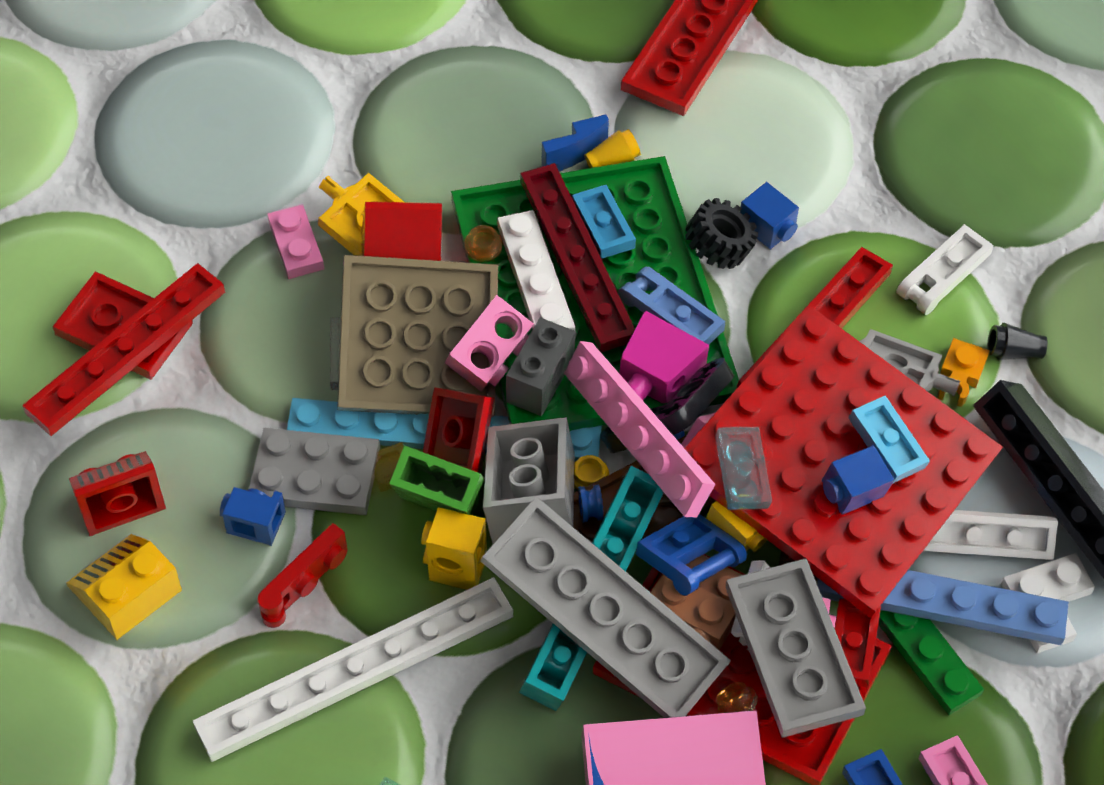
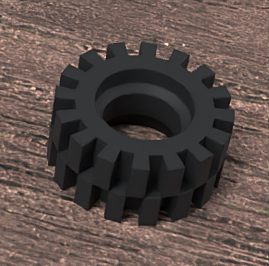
(721, 233)

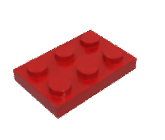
(101, 309)

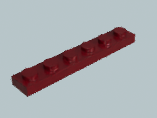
(577, 257)

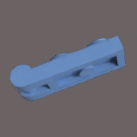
(671, 305)

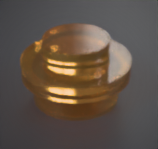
(483, 243)
(736, 698)

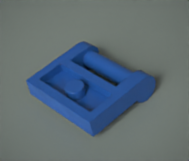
(683, 542)

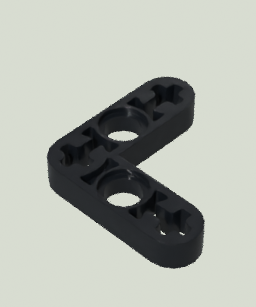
(686, 404)

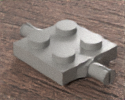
(912, 361)

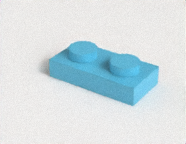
(883, 428)

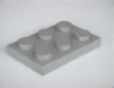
(316, 470)

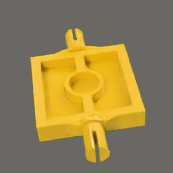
(345, 216)

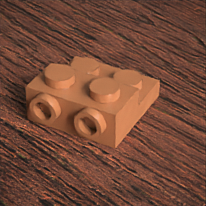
(707, 608)

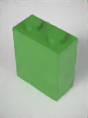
(437, 483)

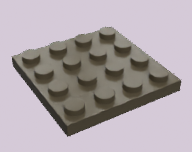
(402, 326)

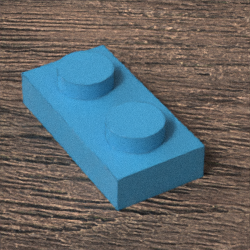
(604, 221)

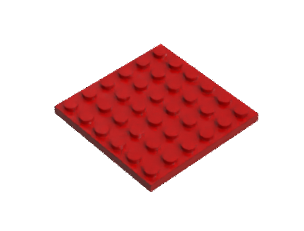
(802, 409)

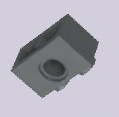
(540, 366)

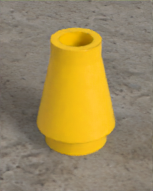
(616, 149)

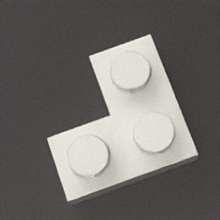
(1056, 579)

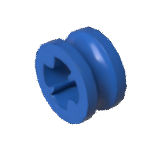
(590, 503)

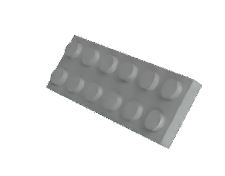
(605, 610)

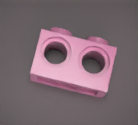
(484, 340)

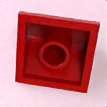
(458, 427)

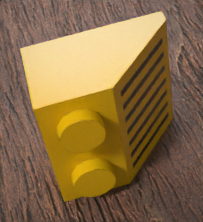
(126, 584)

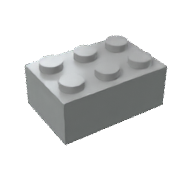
(524, 464)

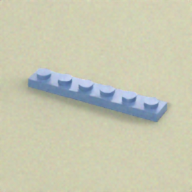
(974, 606)

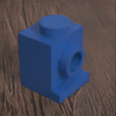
(253, 514)

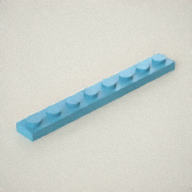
(393, 428)

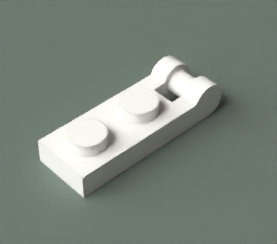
(945, 269)

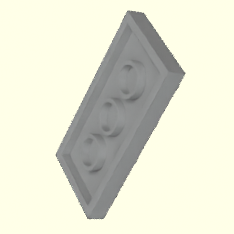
(795, 648)

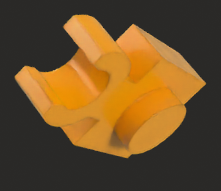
(965, 364)

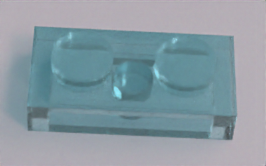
(743, 468)

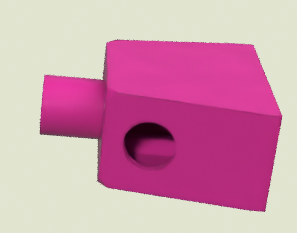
(661, 358)

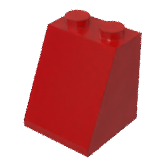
(402, 230)

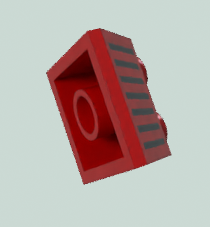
(117, 492)

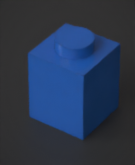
(772, 214)
(857, 480)

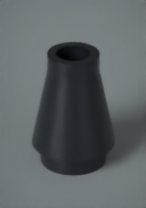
(1012, 342)

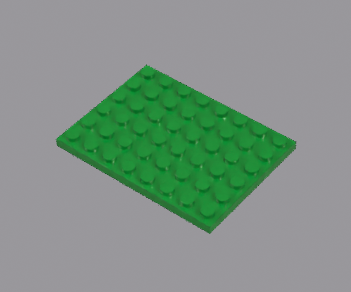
(658, 223)

